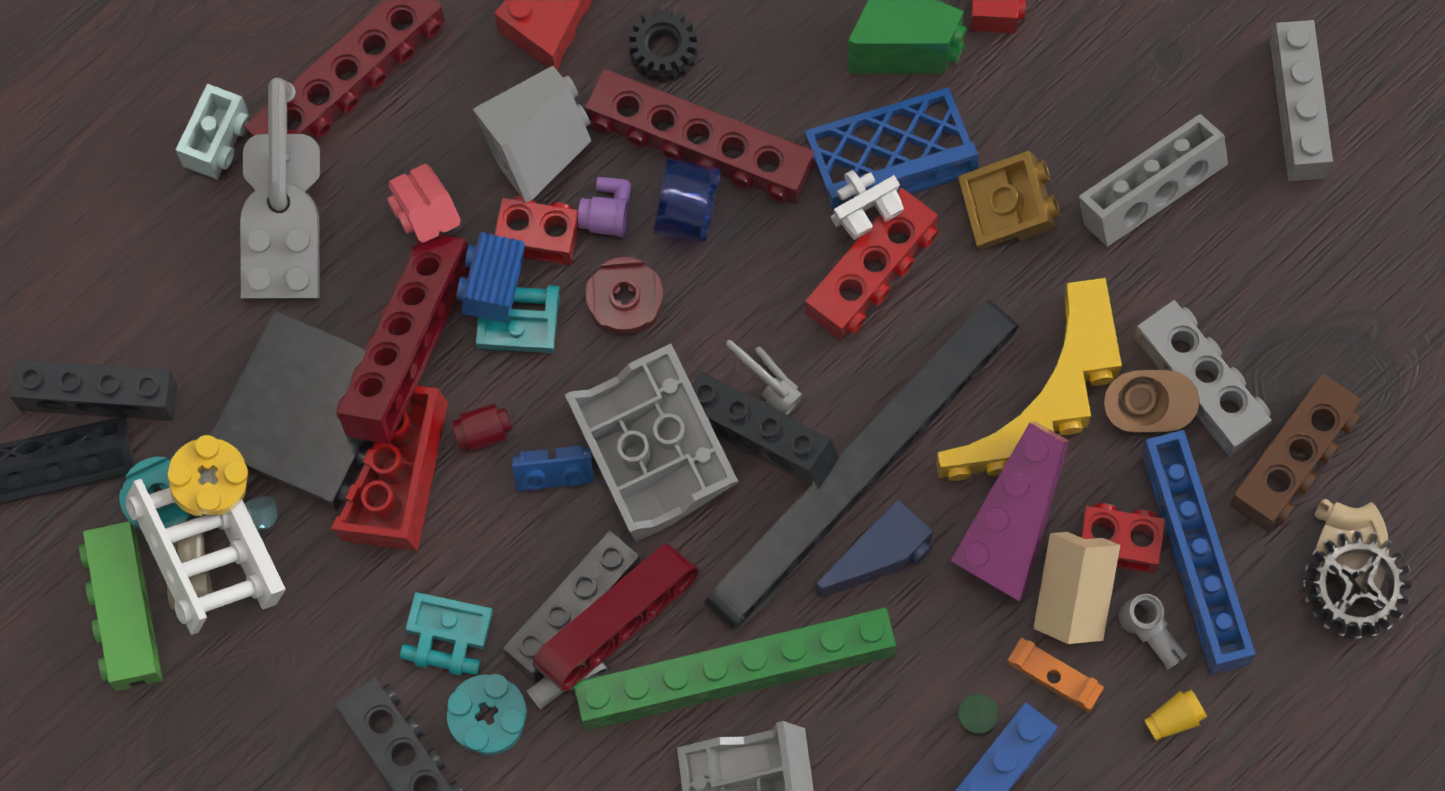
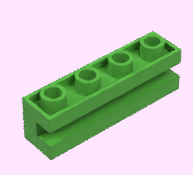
(121, 606)

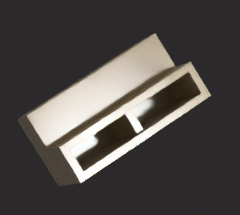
(1076, 588)

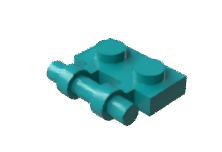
(450, 622)

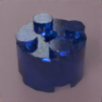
(686, 200)

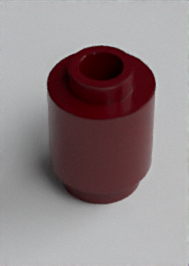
(482, 427)

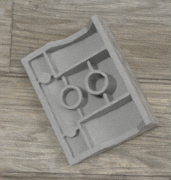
(652, 442)
(748, 763)

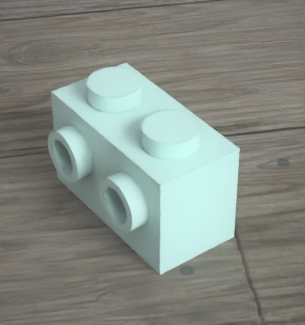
(213, 132)

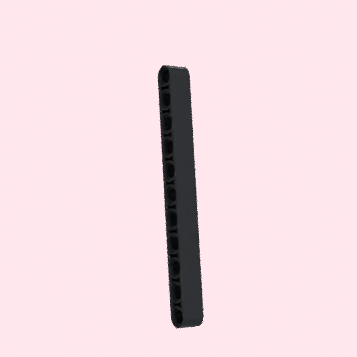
(861, 465)

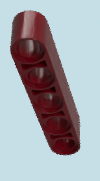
(615, 617)

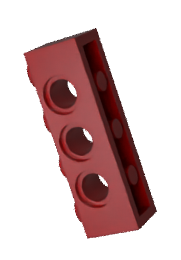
(846, 316)

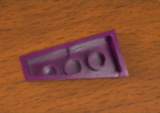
(1010, 523)

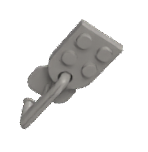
(280, 248)

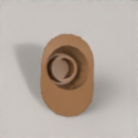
(1151, 401)

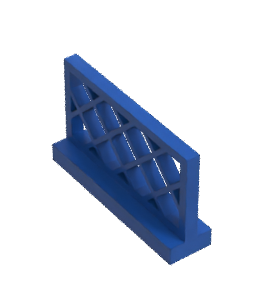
(912, 175)

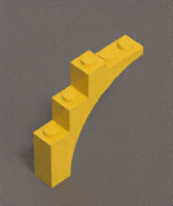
(1063, 405)

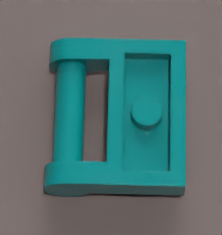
(526, 328)

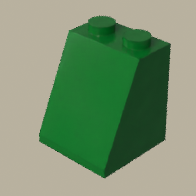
(906, 38)

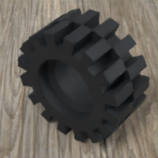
(663, 24)

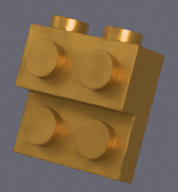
(1009, 200)

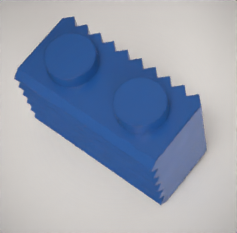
(492, 277)

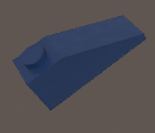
(883, 550)

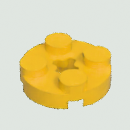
(207, 499)

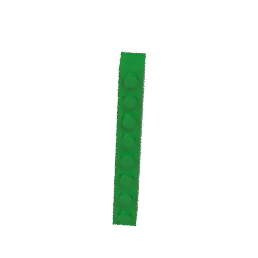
(735, 669)

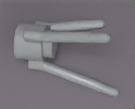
(781, 392)

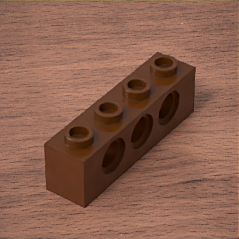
(1324, 401)

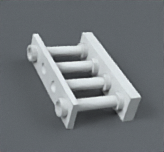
(245, 549)

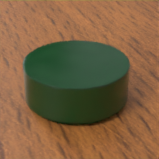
(978, 715)

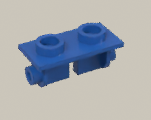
(536, 471)

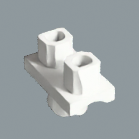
(852, 212)

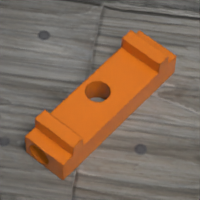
(1072, 684)

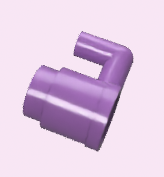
(606, 214)

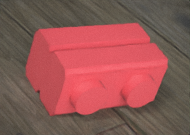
(422, 204)

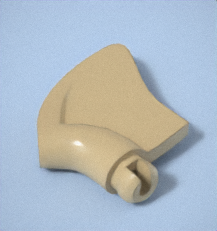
(1347, 519)

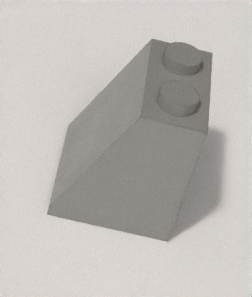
(534, 130)

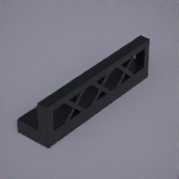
(64, 466)

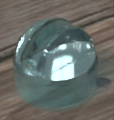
(263, 511)

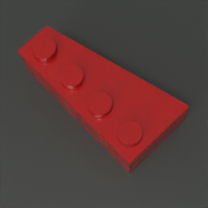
(541, 26)
(396, 479)

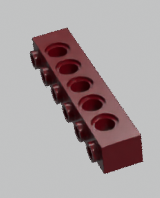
(351, 55)
(618, 92)
(403, 340)

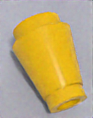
(1176, 715)

